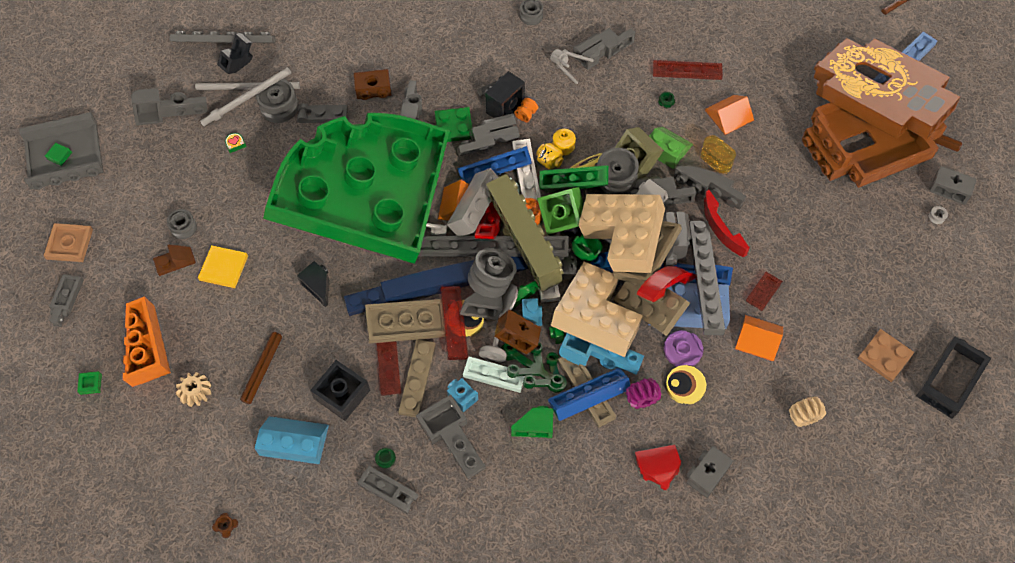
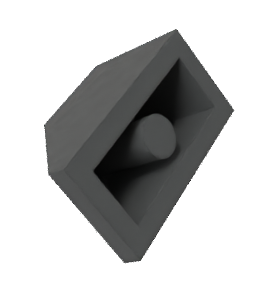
(482, 307)

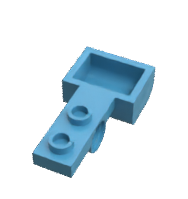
(579, 351)

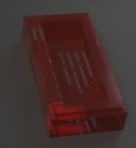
(764, 291)

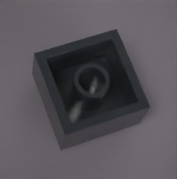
(504, 95)
(340, 390)

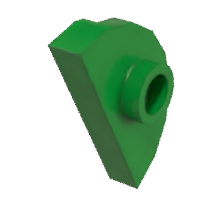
(525, 292)

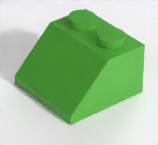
(672, 144)
(561, 210)

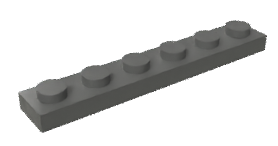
(215, 37)

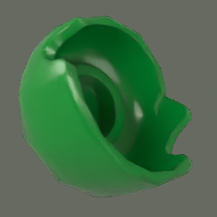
(586, 248)

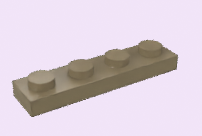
(577, 375)
(417, 378)

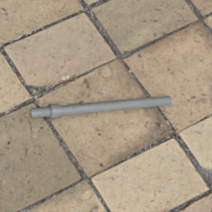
(234, 86)
(218, 113)

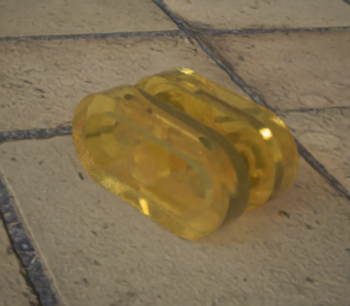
(718, 154)

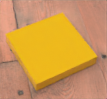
(223, 266)

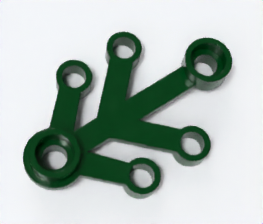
(552, 380)

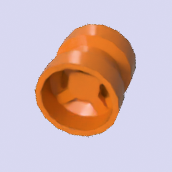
(526, 109)

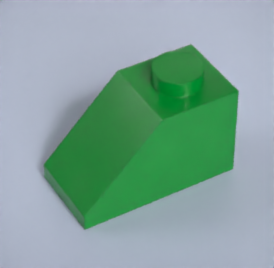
(535, 423)

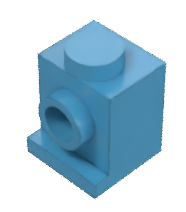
(532, 311)
(463, 399)

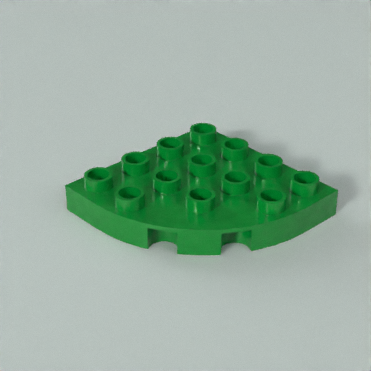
(362, 183)

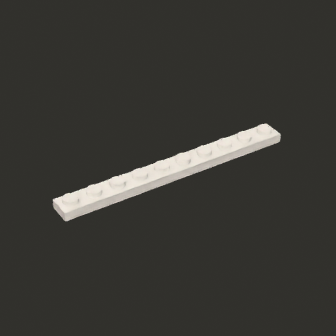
(530, 189)

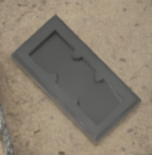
(569, 265)

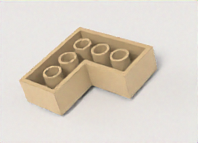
(630, 222)
(590, 315)

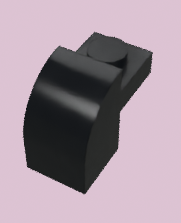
(237, 57)

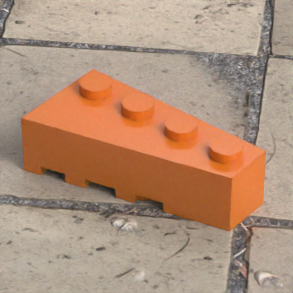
(144, 344)

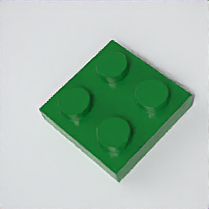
(456, 121)

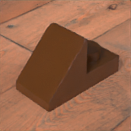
(176, 259)

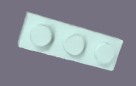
(492, 374)

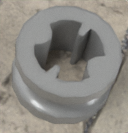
(940, 210)

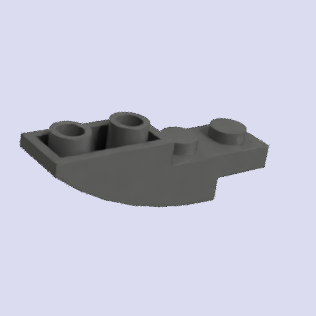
(707, 180)

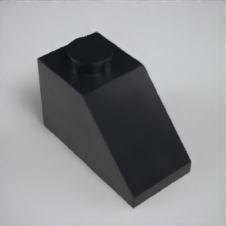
(316, 281)

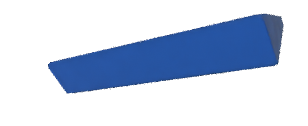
(499, 164)
(589, 394)

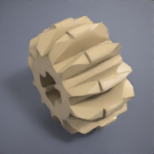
(184, 389)
(807, 411)

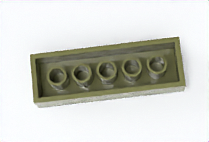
(525, 233)

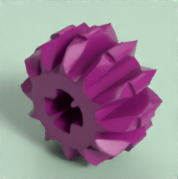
(643, 393)

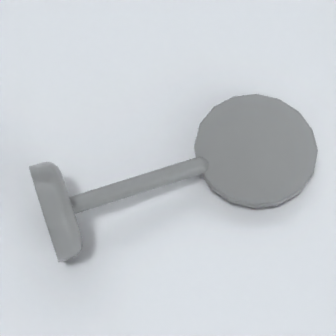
(492, 352)

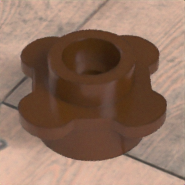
(219, 527)

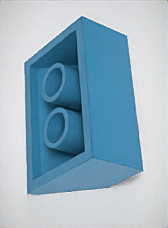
(291, 440)

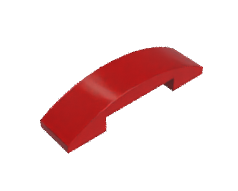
(489, 224)
(734, 243)
(656, 284)

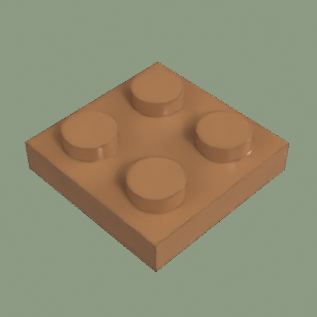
(68, 242)
(885, 355)

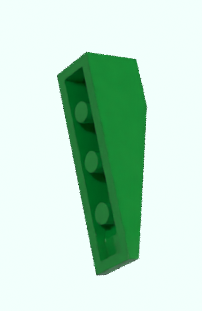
(566, 179)

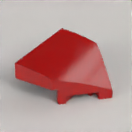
(659, 464)

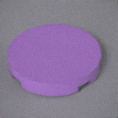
(683, 348)

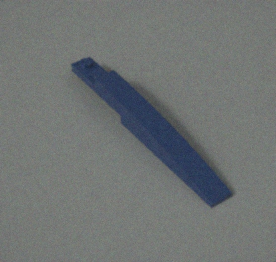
(416, 285)

